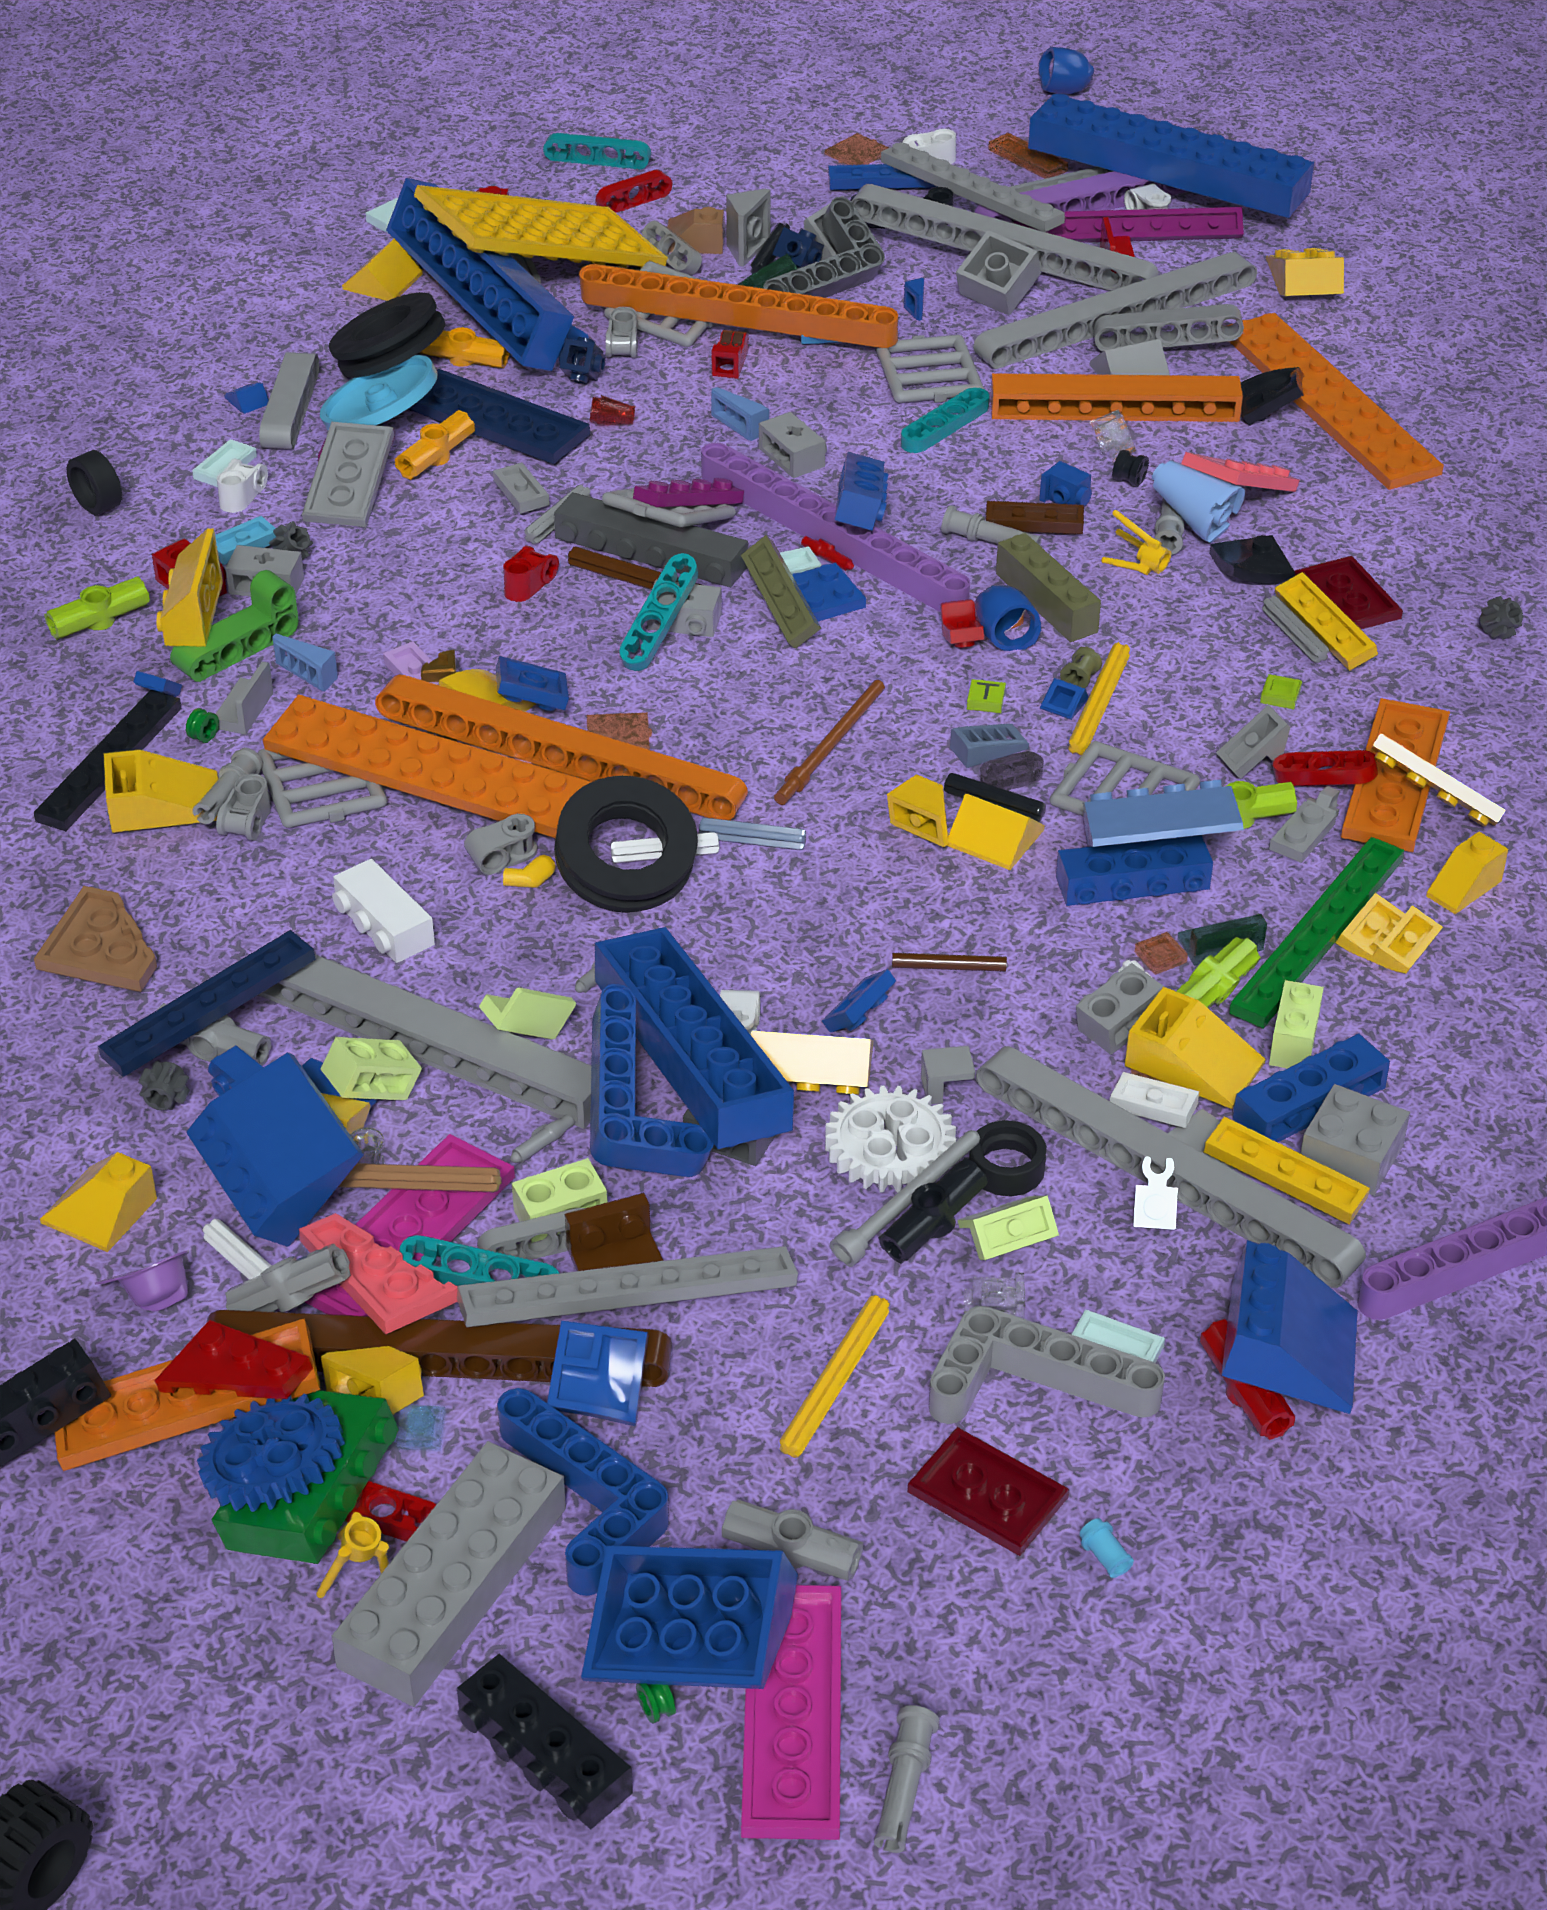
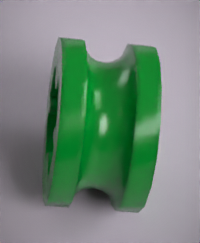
(202, 725)
(655, 1701)

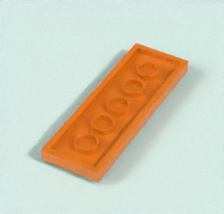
(1391, 804)
(143, 1415)

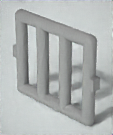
(665, 329)
(917, 343)
(677, 515)
(1124, 761)
(333, 812)

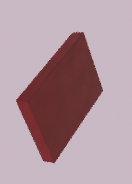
(1354, 591)
(988, 1491)

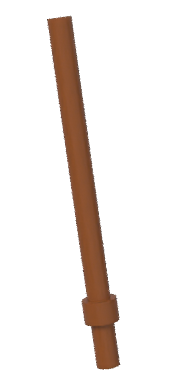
(800, 776)

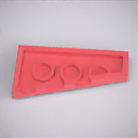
(1243, 472)
(380, 1279)

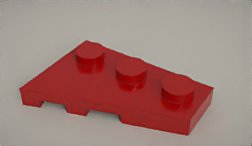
(235, 1362)

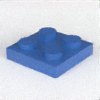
(829, 591)
(531, 683)

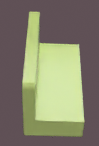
(529, 1012)
(1011, 1226)

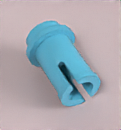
(1099, 1539)

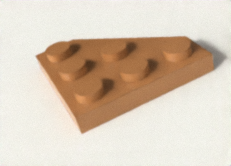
(98, 943)

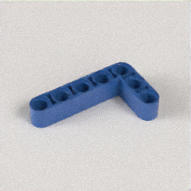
(615, 1132)
(631, 1500)

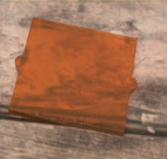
(856, 150)
(625, 727)

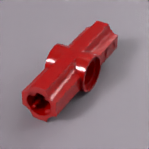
(1263, 1407)

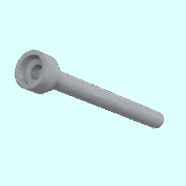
(851, 1244)

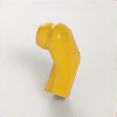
(531, 875)

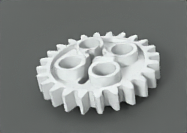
(868, 1151)

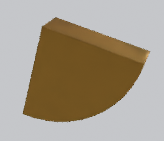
(439, 667)

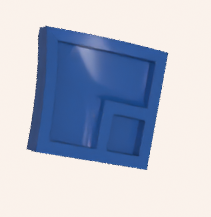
(598, 1371)

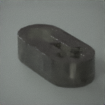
(1013, 770)

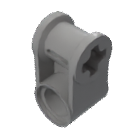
(622, 333)
(245, 807)
(501, 846)

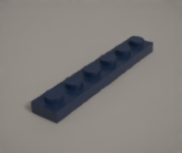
(206, 1003)

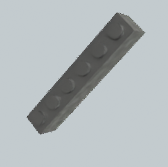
(649, 541)

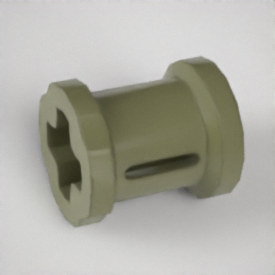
(1085, 667)

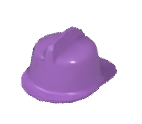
(156, 1285)

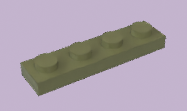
(780, 591)

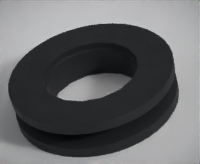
(387, 335)
(625, 799)

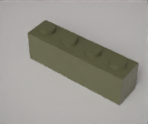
(1049, 587)

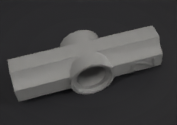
(224, 1035)
(290, 1281)
(795, 1536)

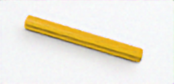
(1099, 698)
(834, 1376)

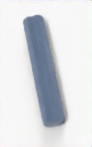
(755, 833)

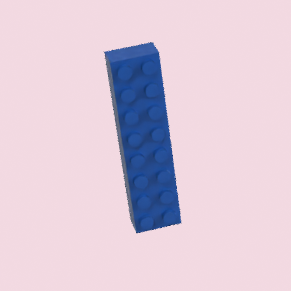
(697, 1039)

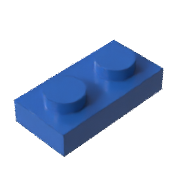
(865, 996)

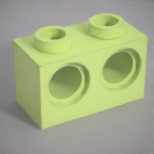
(1295, 1024)
(371, 1068)
(558, 1191)

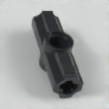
(933, 1210)

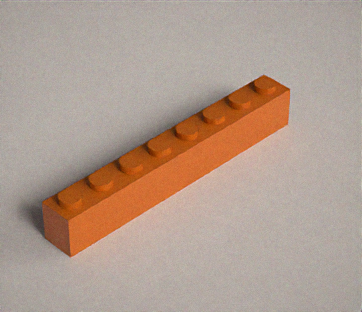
(1133, 395)

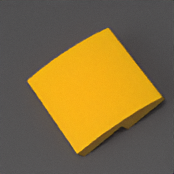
(481, 685)
(1389, 935)

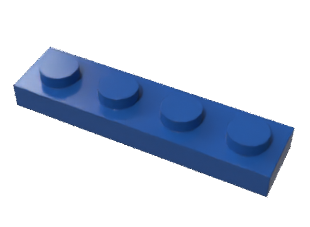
(855, 176)

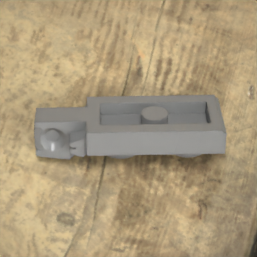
(1307, 826)

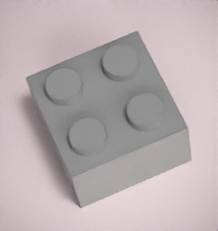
(998, 272)
(1356, 1136)

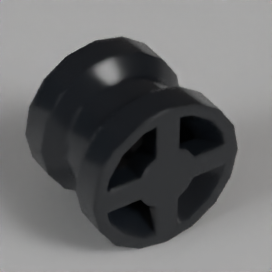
(1130, 468)

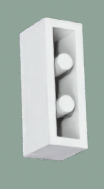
(383, 911)

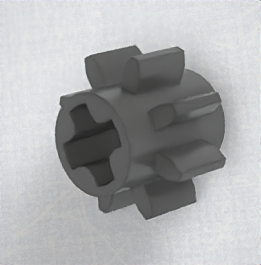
(291, 539)
(1501, 617)
(163, 1085)

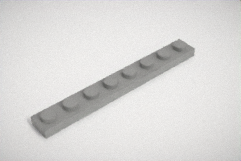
(973, 187)
(626, 1286)

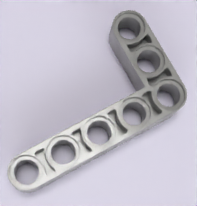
(1042, 1355)

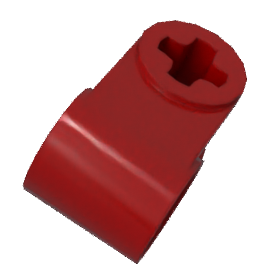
(528, 573)

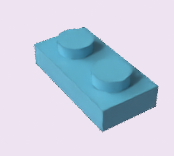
(252, 533)

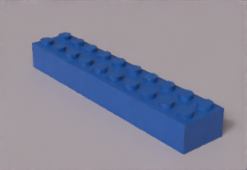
(1171, 155)
(486, 284)

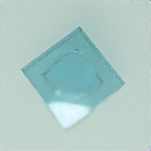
(421, 1428)

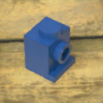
(1065, 485)
(231, 1069)

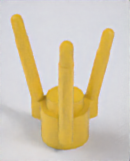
(1150, 553)
(359, 1543)

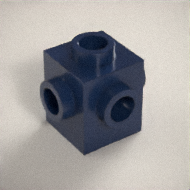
(799, 246)
(577, 352)

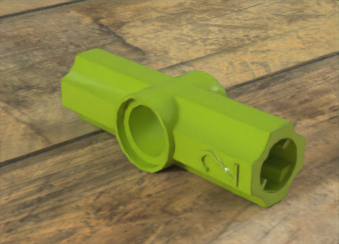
(97, 607)
(1263, 800)
(1221, 974)

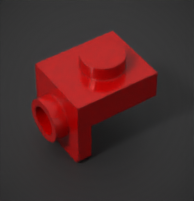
(960, 623)

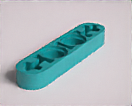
(597, 147)
(921, 436)
(663, 613)
(479, 1260)

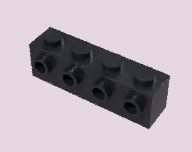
(49, 1387)
(544, 1742)

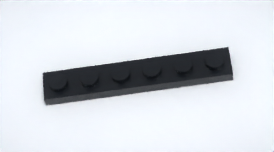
(87, 780)

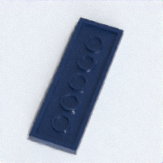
(503, 417)

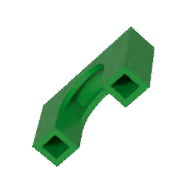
(311, 1521)

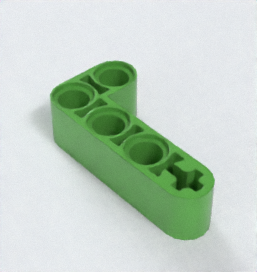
(244, 632)

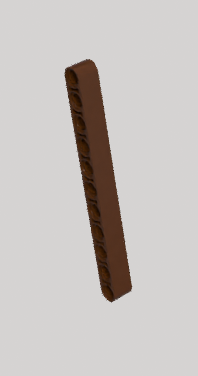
(447, 1346)

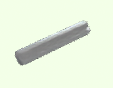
(545, 523)
(1295, 629)

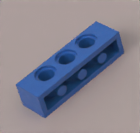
(861, 491)
(1134, 870)
(1293, 1096)

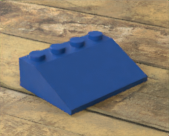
(275, 1148)
(1289, 1330)
(689, 1616)

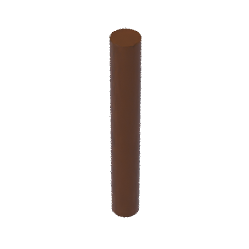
(949, 962)

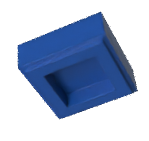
(157, 684)

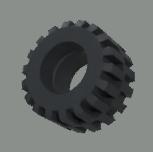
(40, 1845)

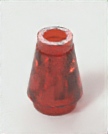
(611, 412)

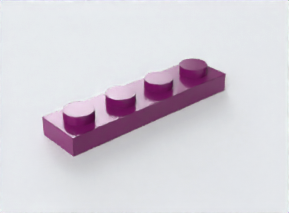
(688, 494)

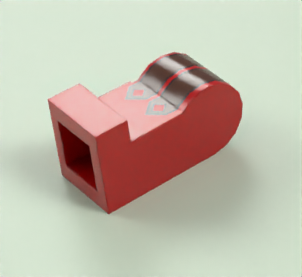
(730, 350)

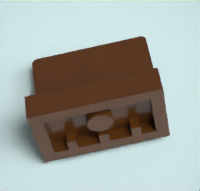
(611, 1234)

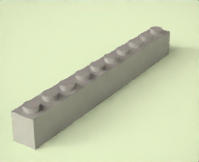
(440, 1037)

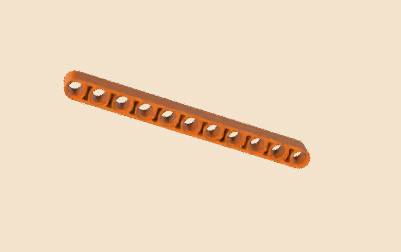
(739, 305)
(555, 744)

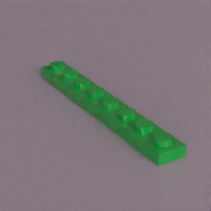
(1316, 931)

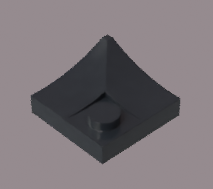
(1270, 392)
(1253, 560)

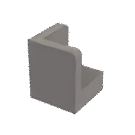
(942, 1066)

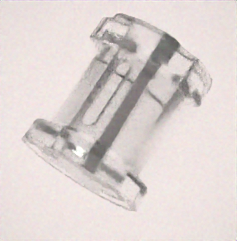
(371, 1144)

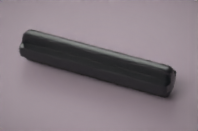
(764, 256)
(959, 785)

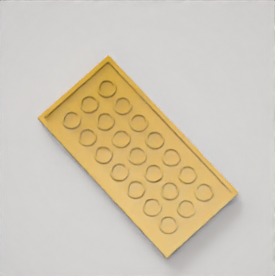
(538, 227)

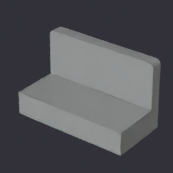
(246, 701)

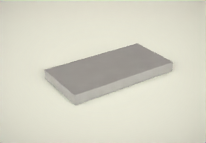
(348, 474)

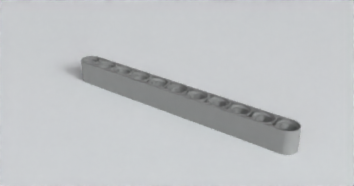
(961, 236)
(1076, 320)
(1201, 1180)

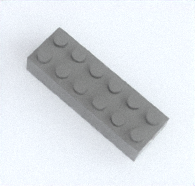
(449, 1573)

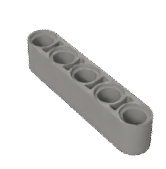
(1181, 318)
(289, 400)

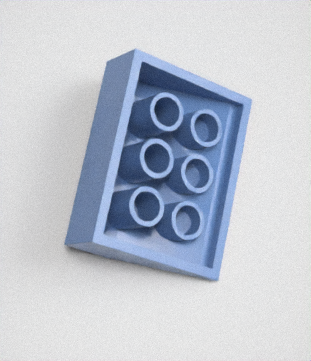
(1161, 815)

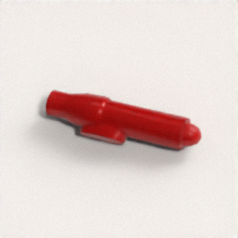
(827, 551)

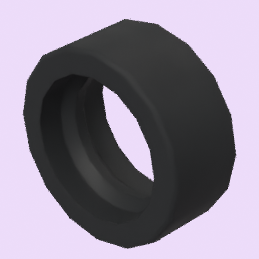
(94, 482)
(1011, 1136)

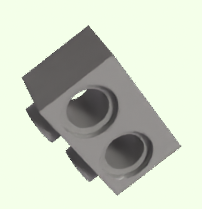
(1116, 1007)

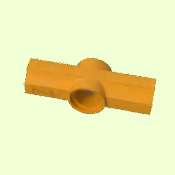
(465, 348)
(434, 444)

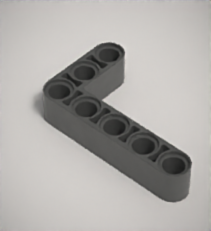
(855, 264)

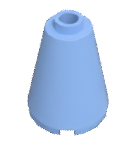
(1198, 498)

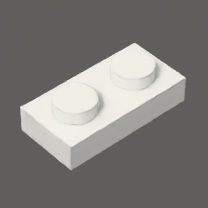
(1155, 1099)

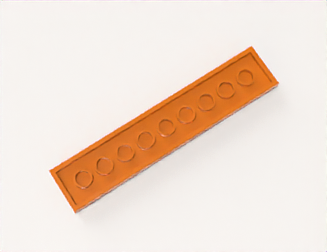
(1338, 404)
(421, 763)

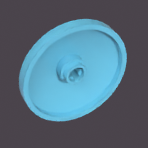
(380, 395)

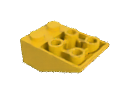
(1307, 272)
(153, 790)
(1191, 1049)

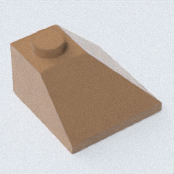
(701, 229)

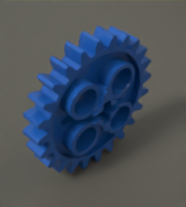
(270, 1452)

